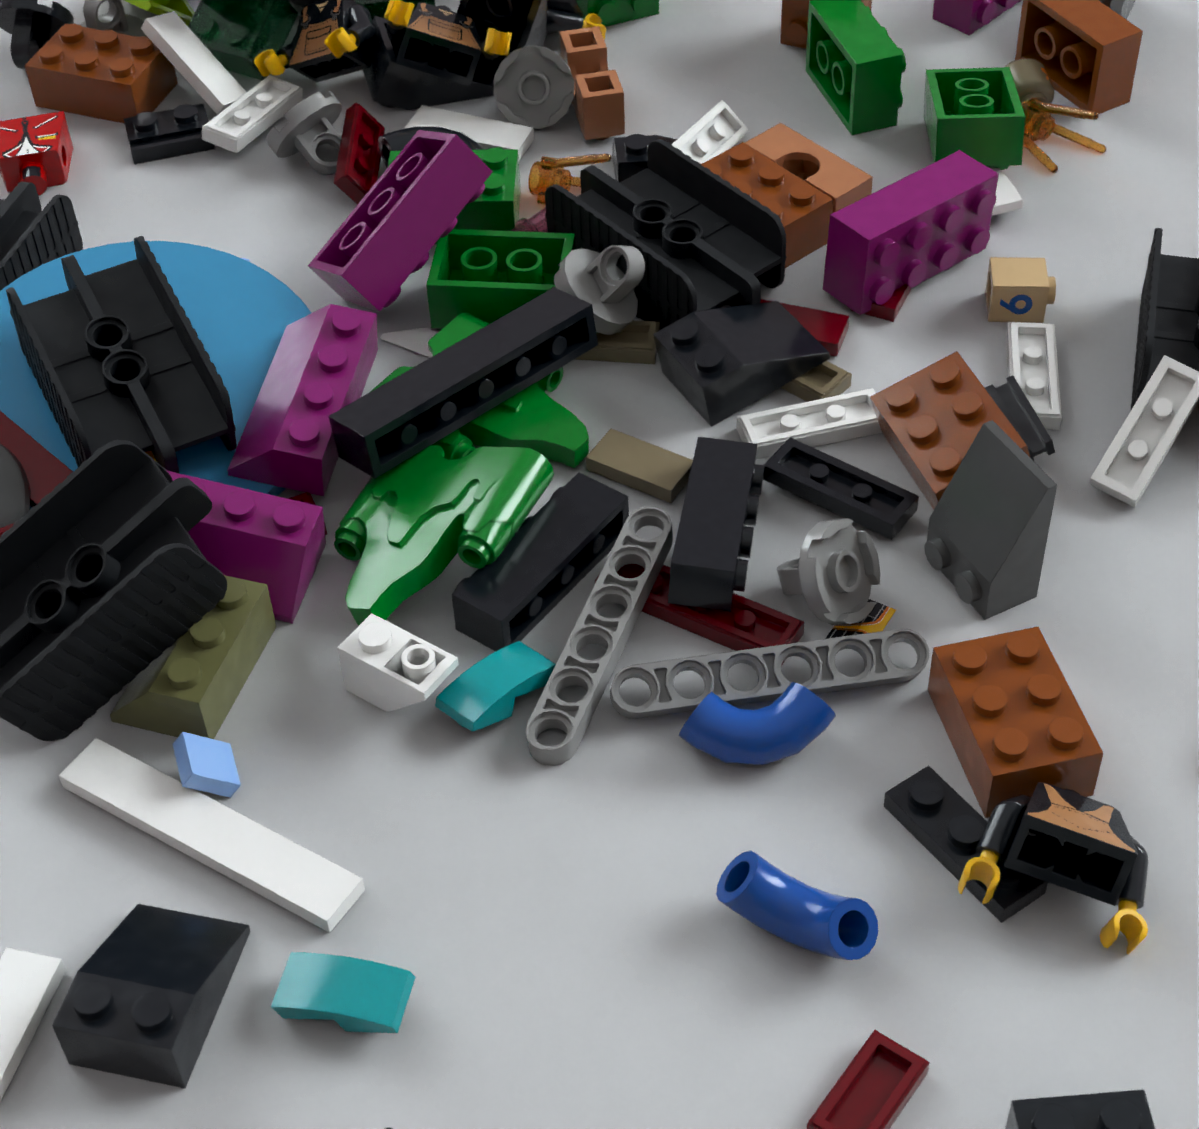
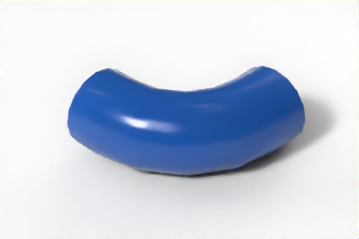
(758, 734)
(796, 911)

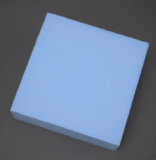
(206, 764)

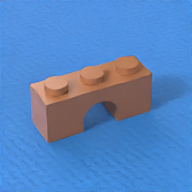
(597, 90)
(814, 165)

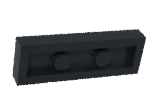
(841, 488)
(951, 834)

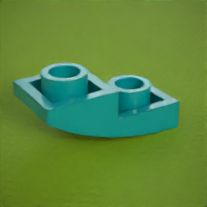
(490, 686)
(343, 989)

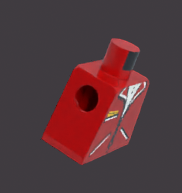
(35, 151)

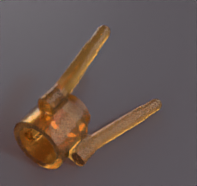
(1041, 125)
(552, 171)

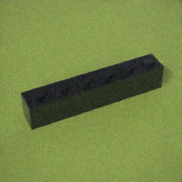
(463, 382)

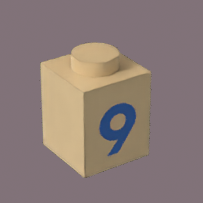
(1018, 289)

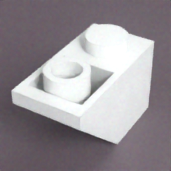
(391, 665)

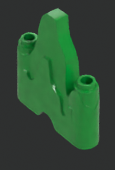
(523, 420)
(427, 512)

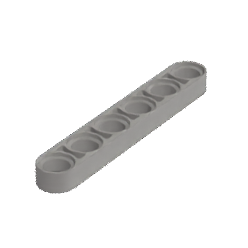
(593, 628)
(767, 664)

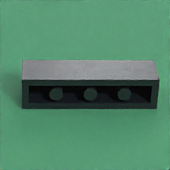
(714, 523)
(540, 563)

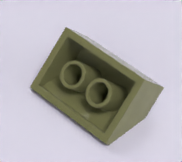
(204, 669)

